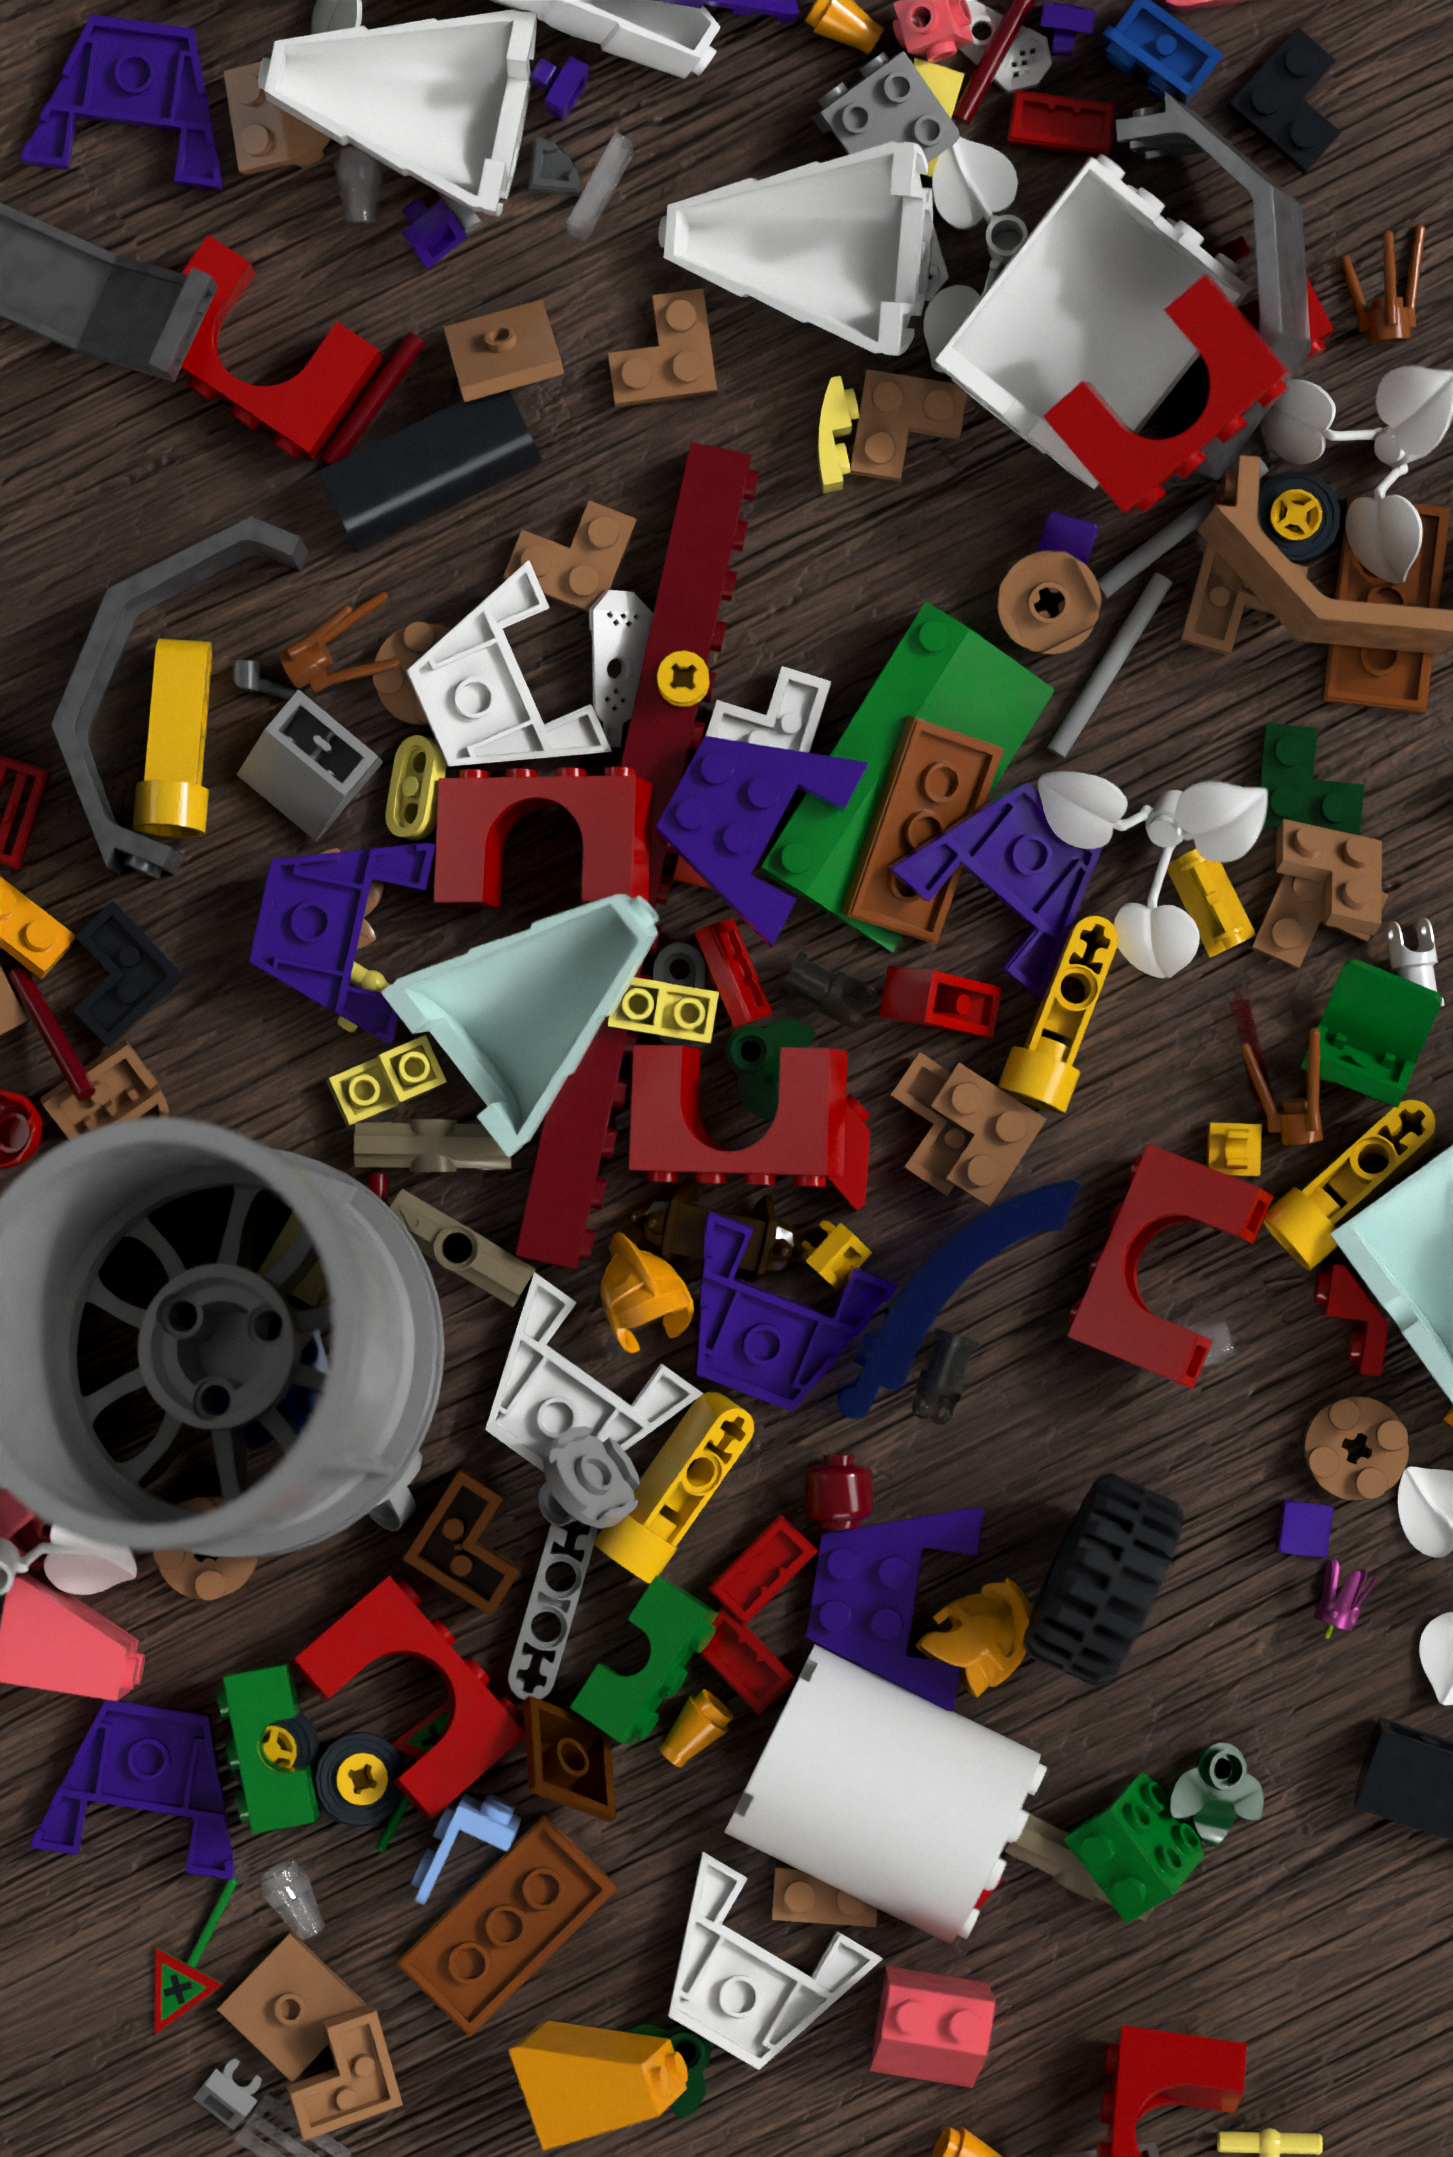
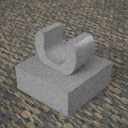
(226, 2098)

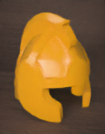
(640, 1289)
(984, 1635)

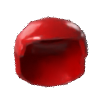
(18, 1129)

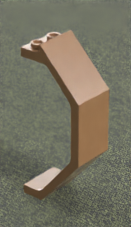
(1291, 597)

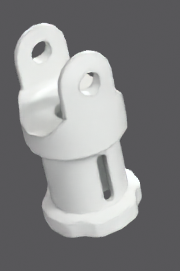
(1414, 965)

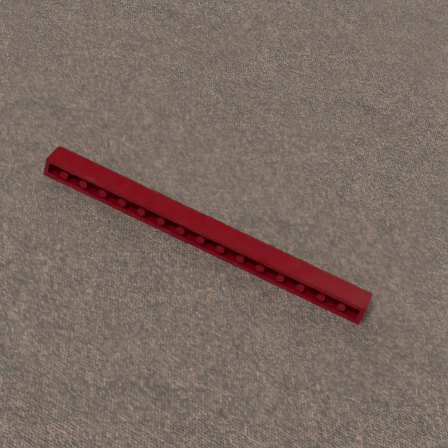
(658, 748)

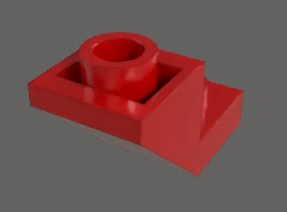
(1344, 1298)

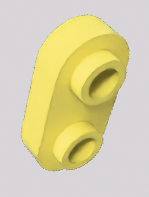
(414, 788)

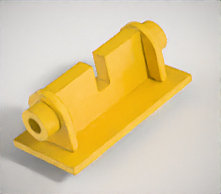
(1210, 902)

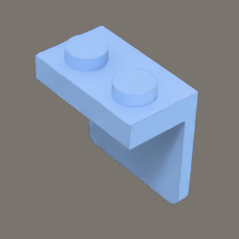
(485, 1819)

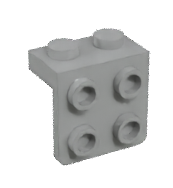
(885, 108)

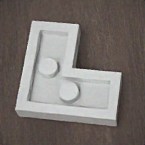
(790, 716)

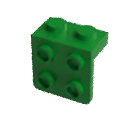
(1374, 1031)
(1137, 1848)

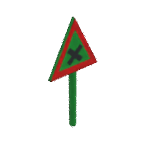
(414, 1743)
(179, 1983)

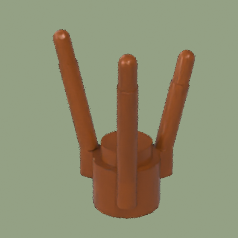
(1388, 318)
(308, 658)
(1301, 1116)

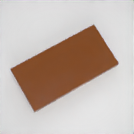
(1385, 676)
(929, 787)
(506, 1925)

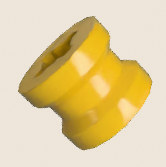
(682, 691)

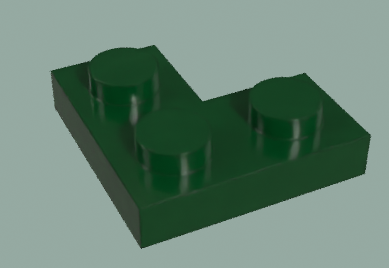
(1290, 787)

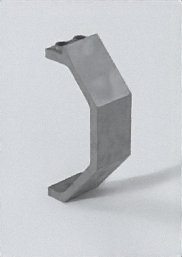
(1278, 249)
(98, 299)
(103, 651)

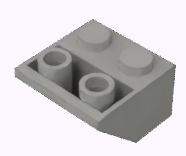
(308, 765)

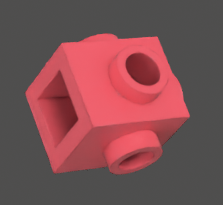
(941, 36)

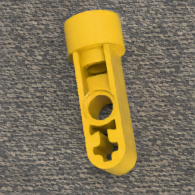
(172, 793)
(1043, 1069)
(1307, 1217)
(671, 1496)

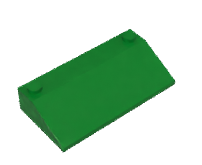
(939, 676)

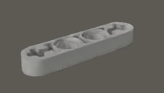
(549, 1600)

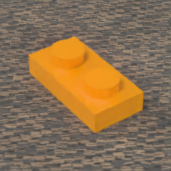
(30, 932)

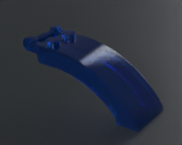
(891, 1351)

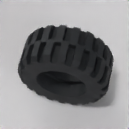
(1103, 1579)

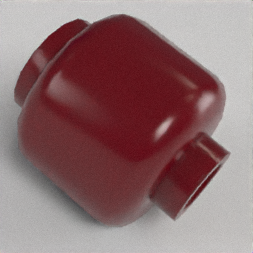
(838, 1492)

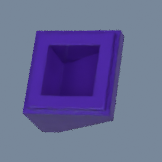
(1068, 535)
(1303, 1528)

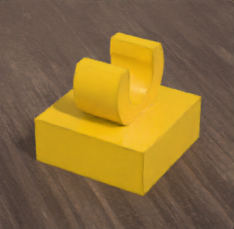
(1234, 1148)
(836, 1254)

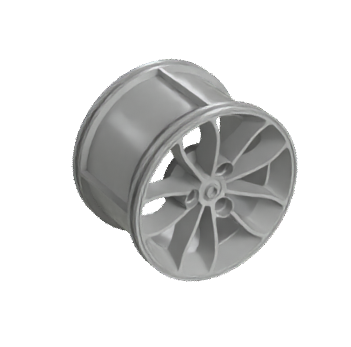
(374, 1399)

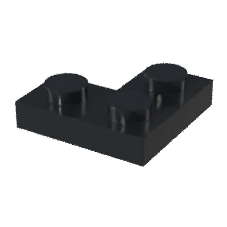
(1275, 103)
(137, 976)

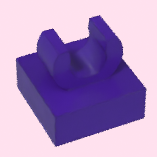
(1066, 21)
(561, 85)
(431, 231)

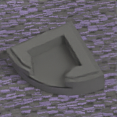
(553, 170)

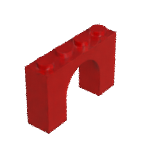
(1241, 376)
(298, 411)
(482, 811)
(802, 1141)
(1161, 1194)
(477, 1723)
(1164, 2070)

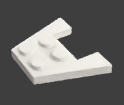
(479, 696)
(548, 1394)
(743, 1992)

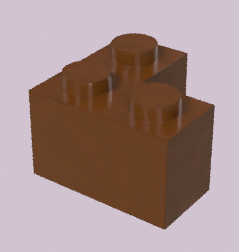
(451, 1548)

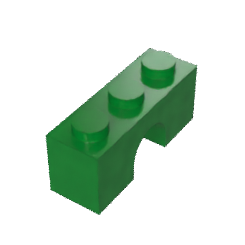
(676, 1628)
(272, 1794)

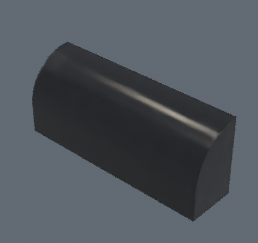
(429, 467)
(1408, 1778)

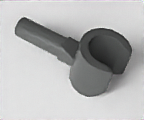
(247, 679)

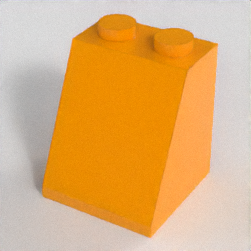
(594, 2079)

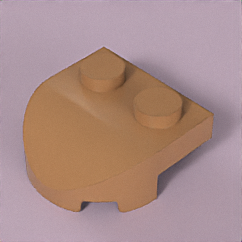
(263, 132)
(122, 1094)

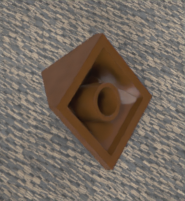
(569, 1759)

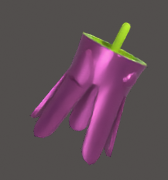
(1345, 1608)

